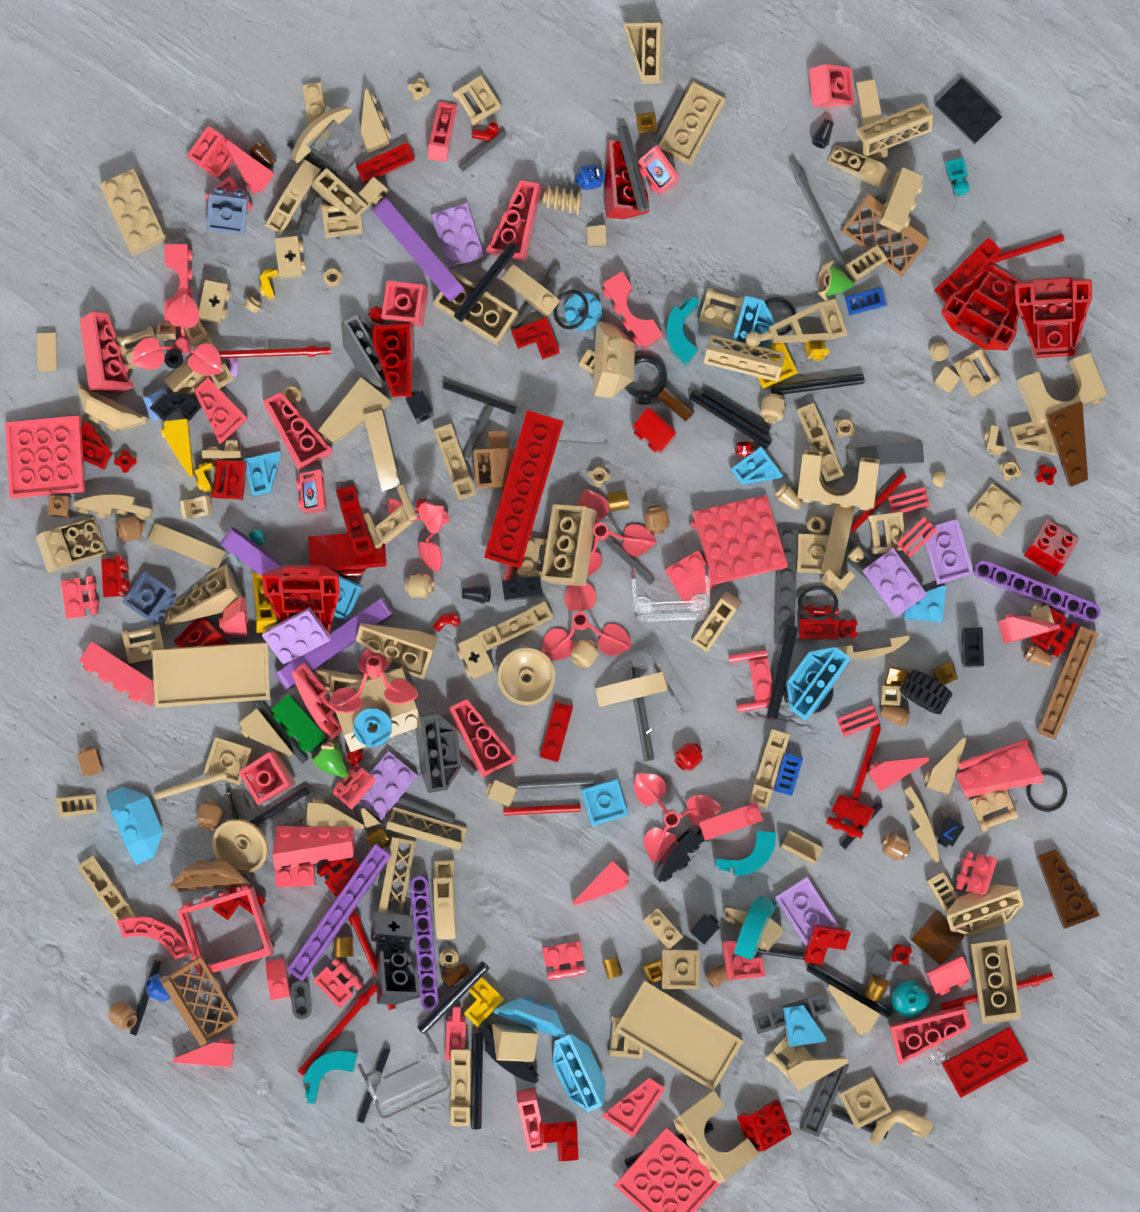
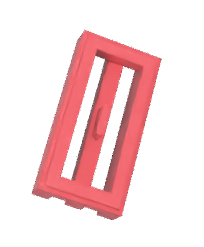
(924, 496)
(928, 526)
(843, 726)

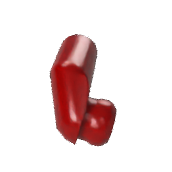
(487, 134)
(353, 573)
(448, 618)

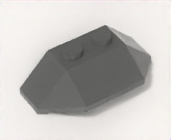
(358, 344)
(437, 752)

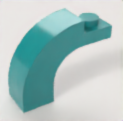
(677, 342)
(760, 855)
(754, 927)
(334, 1060)

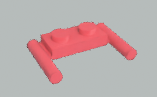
(760, 678)

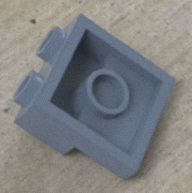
(227, 211)
(150, 598)

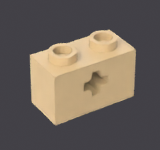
(288, 268)
(211, 291)
(483, 666)
(501, 793)
(663, 928)

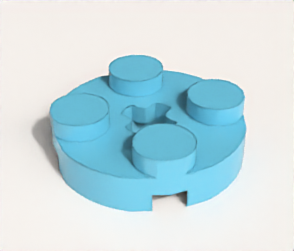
(572, 313)
(370, 738)

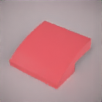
(211, 153)

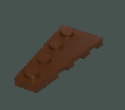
(1069, 438)
(1068, 898)

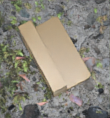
(184, 379)
(801, 847)

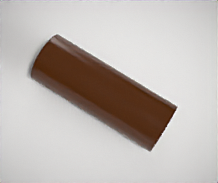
(676, 404)

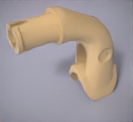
(918, 1124)

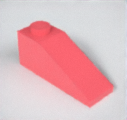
(442, 131)
(251, 171)
(1022, 627)
(889, 772)
(731, 821)
(607, 882)
(213, 1054)
(530, 1118)

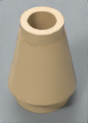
(788, 496)

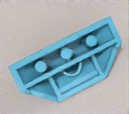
(753, 318)
(815, 679)
(136, 823)
(533, 1015)
(579, 1072)

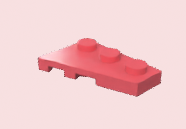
(220, 411)
(635, 1107)

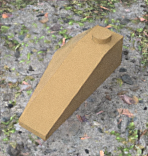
(404, 647)

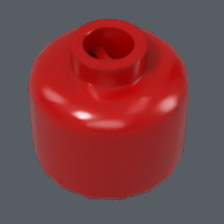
(688, 756)

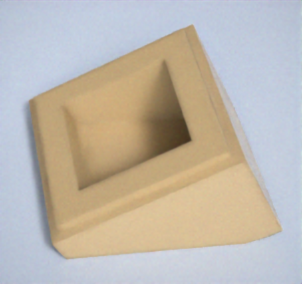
(596, 235)
(947, 379)
(890, 696)
(369, 820)

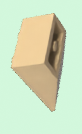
(70, 545)

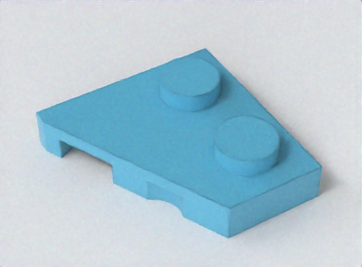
(756, 468)
(262, 472)
(928, 608)
(801, 1027)

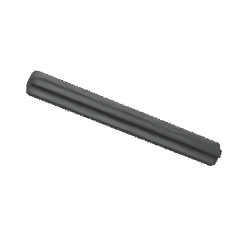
(633, 169)
(642, 720)

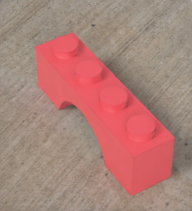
(177, 258)
(644, 331)

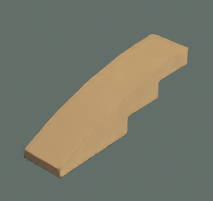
(870, 109)
(819, 441)
(381, 449)
(631, 689)
(924, 831)
(105, 889)

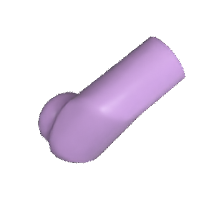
(233, 362)

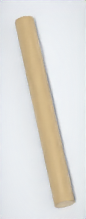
(190, 785)

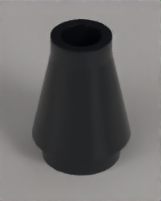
(823, 134)
(170, 355)
(478, 594)

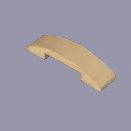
(301, 149)
(198, 336)
(454, 462)
(837, 539)
(186, 546)
(515, 626)
(895, 643)
(769, 768)
(460, 1087)

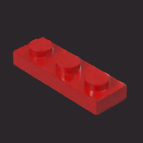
(385, 163)
(556, 732)

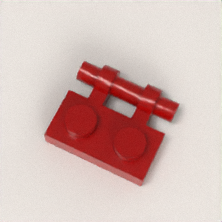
(819, 629)
(1046, 639)
(851, 810)
(340, 879)

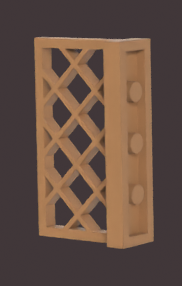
(909, 232)
(183, 1005)

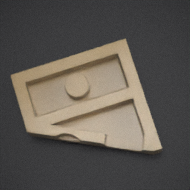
(1033, 437)

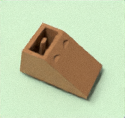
(492, 467)

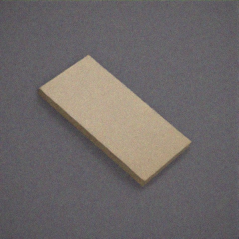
(210, 674)
(678, 1035)

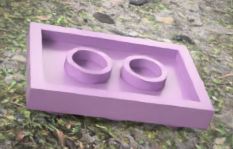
(457, 236)
(948, 552)
(894, 582)
(296, 636)
(391, 783)
(804, 908)

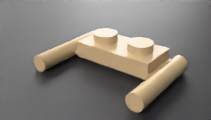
(393, 523)

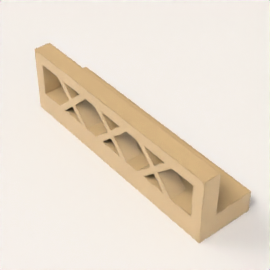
(895, 125)
(744, 361)
(835, 583)
(423, 835)
(389, 876)

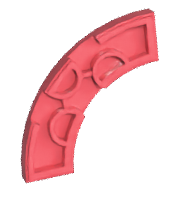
(157, 930)

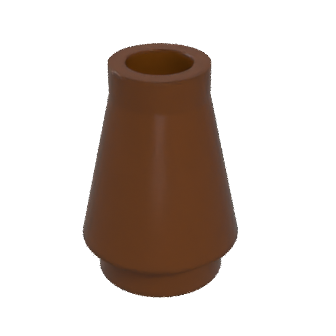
(262, 154)
(455, 974)

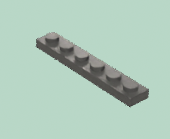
(786, 585)

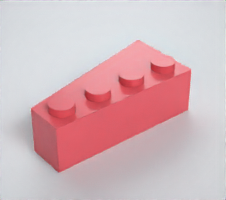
(517, 221)
(311, 845)

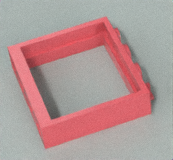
(192, 940)

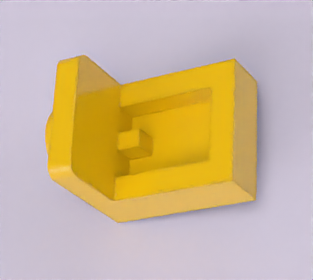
(266, 288)
(816, 350)
(202, 481)

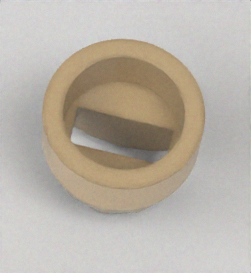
(938, 479)
(856, 554)

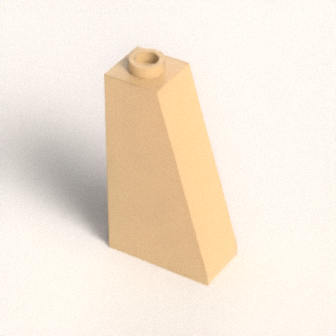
(349, 413)

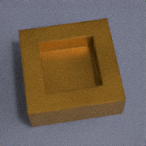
(945, 673)
(896, 676)

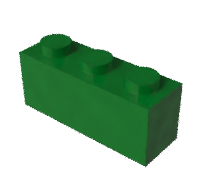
(298, 724)

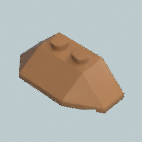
(208, 876)

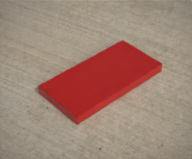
(337, 553)
(984, 1062)

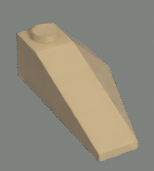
(207, 599)

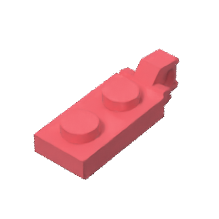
(455, 1032)

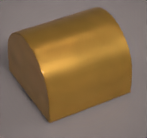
(646, 122)
(618, 500)
(378, 837)
(343, 947)
(612, 967)
(653, 970)
(876, 988)

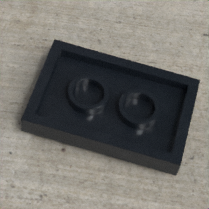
(968, 111)

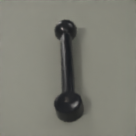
(232, 803)

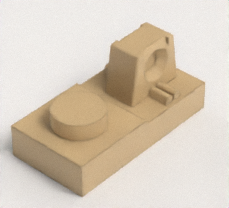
(230, 452)

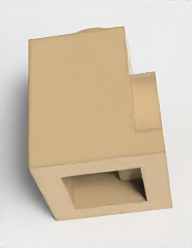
(372, 192)

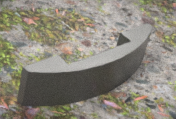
(887, 454)
(774, 1017)

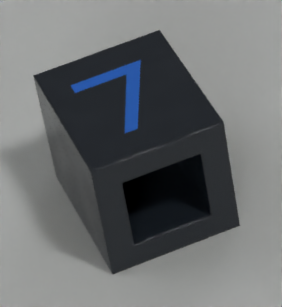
(949, 832)

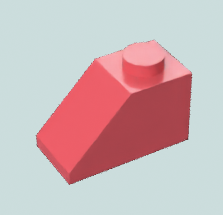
(235, 619)
(277, 979)

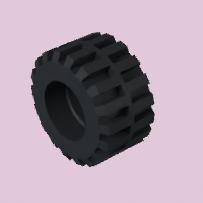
(926, 692)

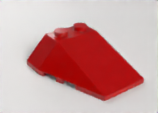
(985, 309)
(1053, 313)
(300, 587)

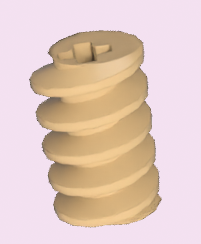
(562, 199)

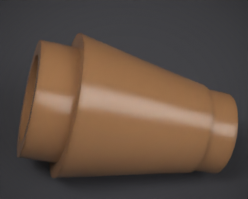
(1037, 656)
(896, 715)
(717, 975)

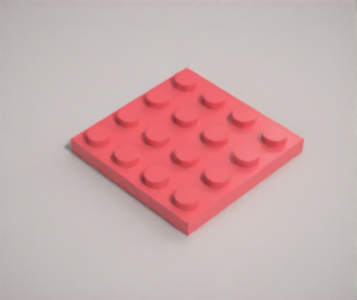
(45, 457)
(740, 539)
(667, 1177)

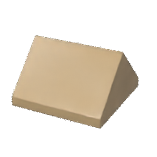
(514, 1042)

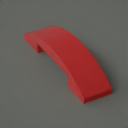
(968, 269)
(354, 521)

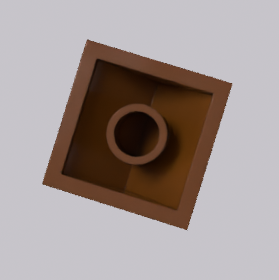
(937, 938)

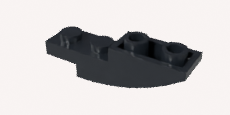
(677, 854)
(516, 1068)

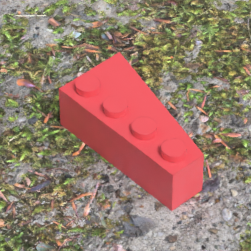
(103, 356)
(297, 435)
(118, 672)
(482, 743)
(1000, 773)
(927, 1031)

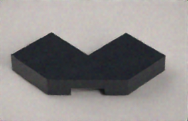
(168, 403)

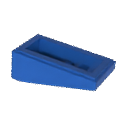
(880, 290)
(777, 788)

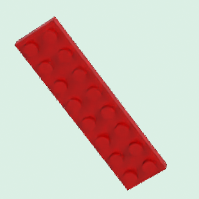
(523, 489)

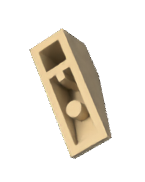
(339, 194)
(530, 290)
(716, 621)
(259, 729)
(943, 773)
(327, 816)
(856, 1013)
(807, 1071)

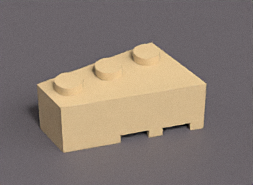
(647, 48)
(901, 199)

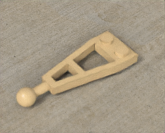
(830, 318)

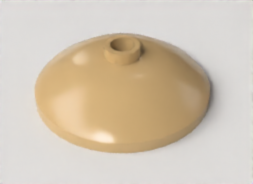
(524, 662)
(229, 845)

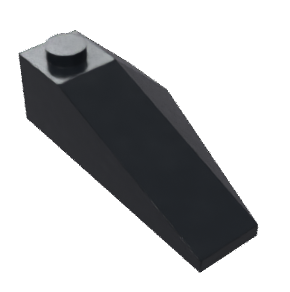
(395, 975)

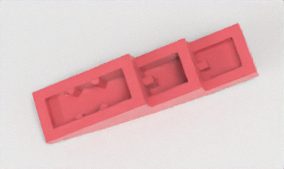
(314, 697)

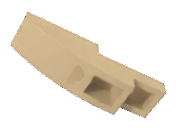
(292, 197)
(106, 504)
(335, 680)
(445, 900)

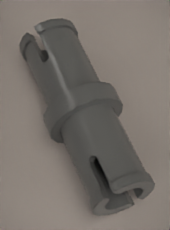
(309, 215)

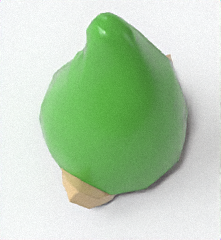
(836, 282)
(331, 760)

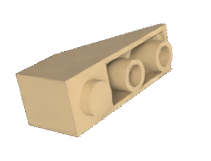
(372, 131)
(859, 166)
(770, 935)

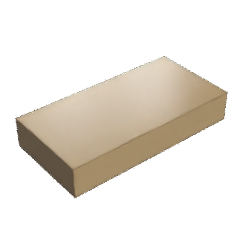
(47, 352)

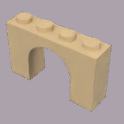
(1088, 390)
(814, 489)
(692, 1125)

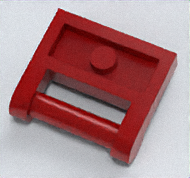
(234, 480)

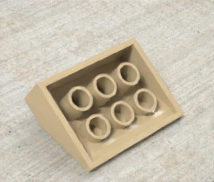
(403, 716)

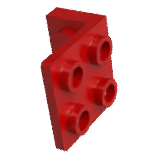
(1051, 547)
(114, 577)
(765, 1126)

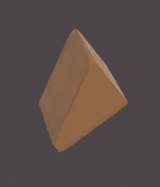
(498, 439)

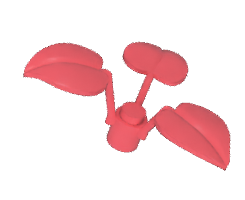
(181, 313)
(433, 517)
(636, 539)
(559, 646)
(372, 665)
(649, 789)

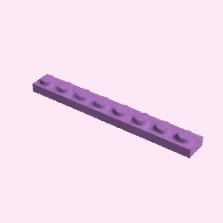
(339, 912)

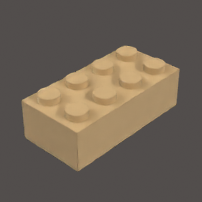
(133, 212)
(489, 316)
(569, 545)
(995, 981)

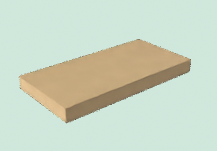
(691, 123)

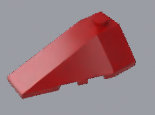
(618, 189)
(396, 356)

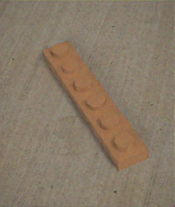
(1067, 683)

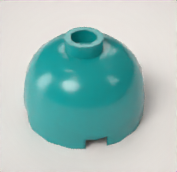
(910, 998)

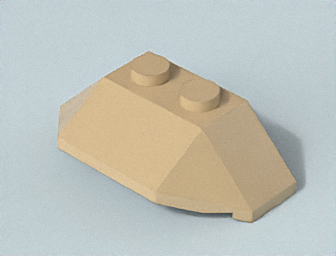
(612, 360)
(108, 411)
(979, 913)

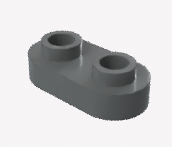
(301, 1000)

